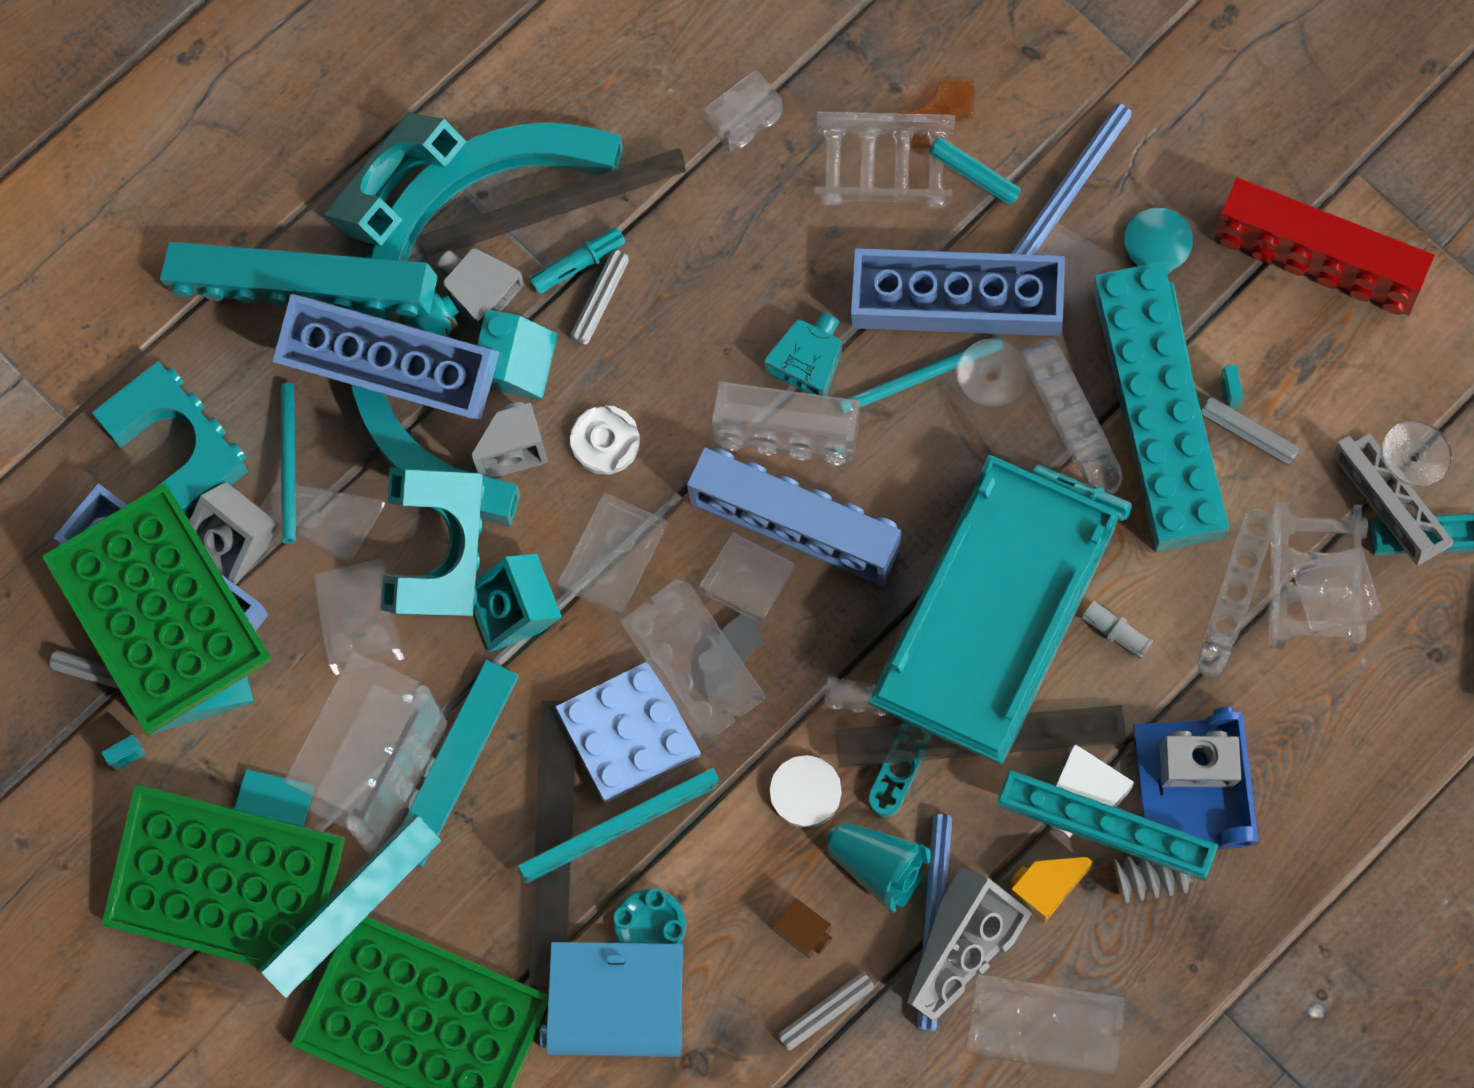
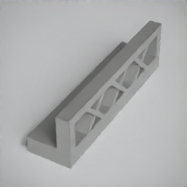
(1389, 504)

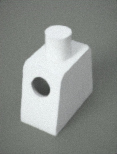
(1093, 780)

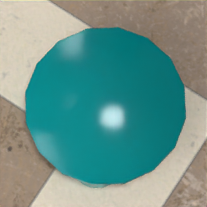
(1158, 237)
(650, 918)

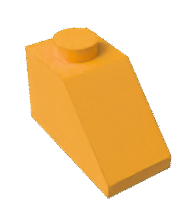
(1048, 884)

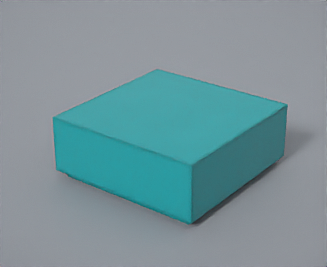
(1231, 386)
(124, 752)

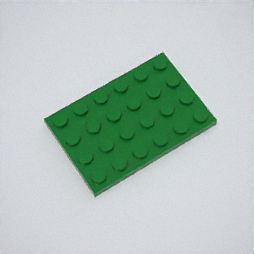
(157, 608)
(217, 876)
(418, 1015)

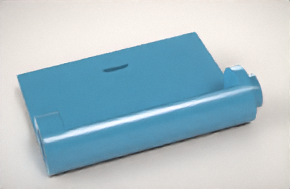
(614, 1007)

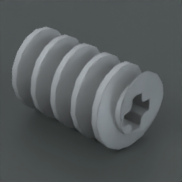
(1147, 876)

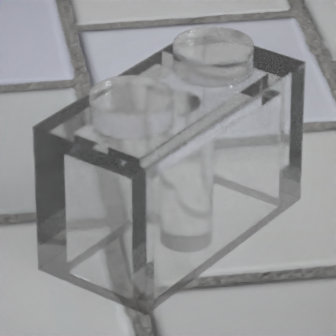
(743, 111)

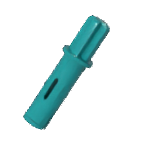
(577, 260)
(1096, 494)

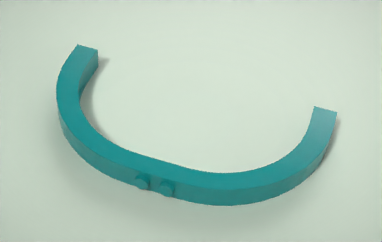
(480, 157)

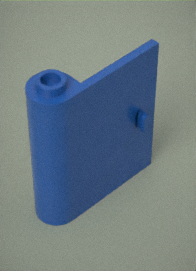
(1209, 813)

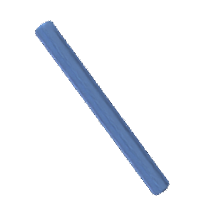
(1073, 181)
(936, 887)

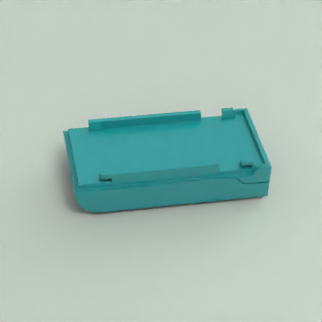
(995, 610)

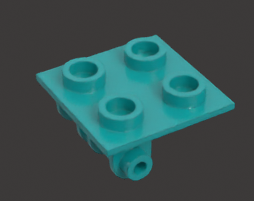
(272, 798)

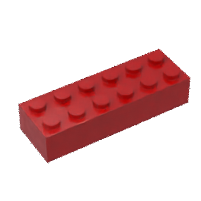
(1323, 247)

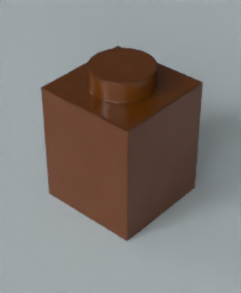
(803, 929)

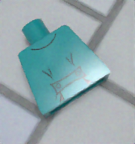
(807, 355)

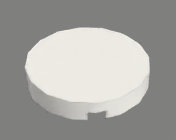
(605, 440)
(805, 791)

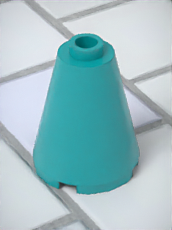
(879, 862)

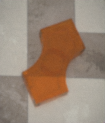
(951, 99)

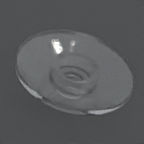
(990, 356)
(1425, 444)

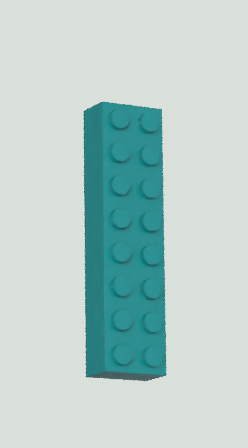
(1160, 407)

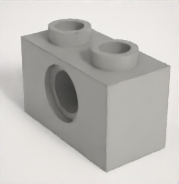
(1181, 770)

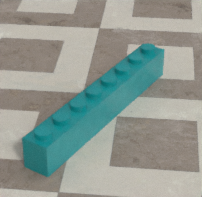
(275, 275)

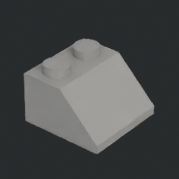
(510, 442)
(232, 530)

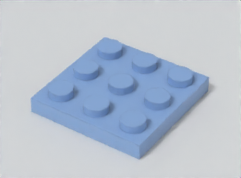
(627, 732)

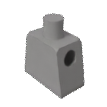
(479, 283)

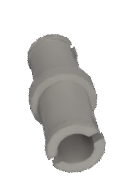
(1117, 629)

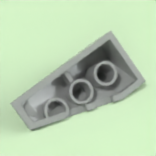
(969, 930)

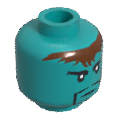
(441, 317)

